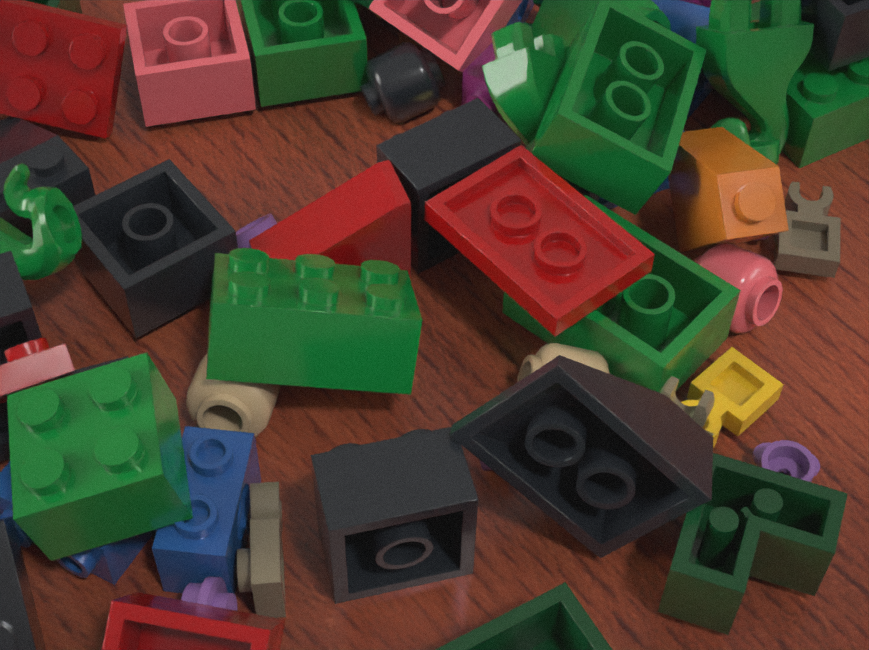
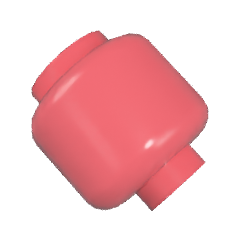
(753, 276)

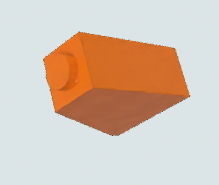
(723, 191)

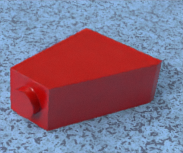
(349, 224)

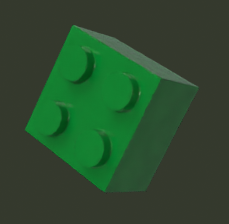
(97, 457)

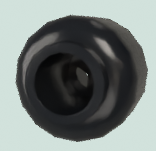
(402, 82)

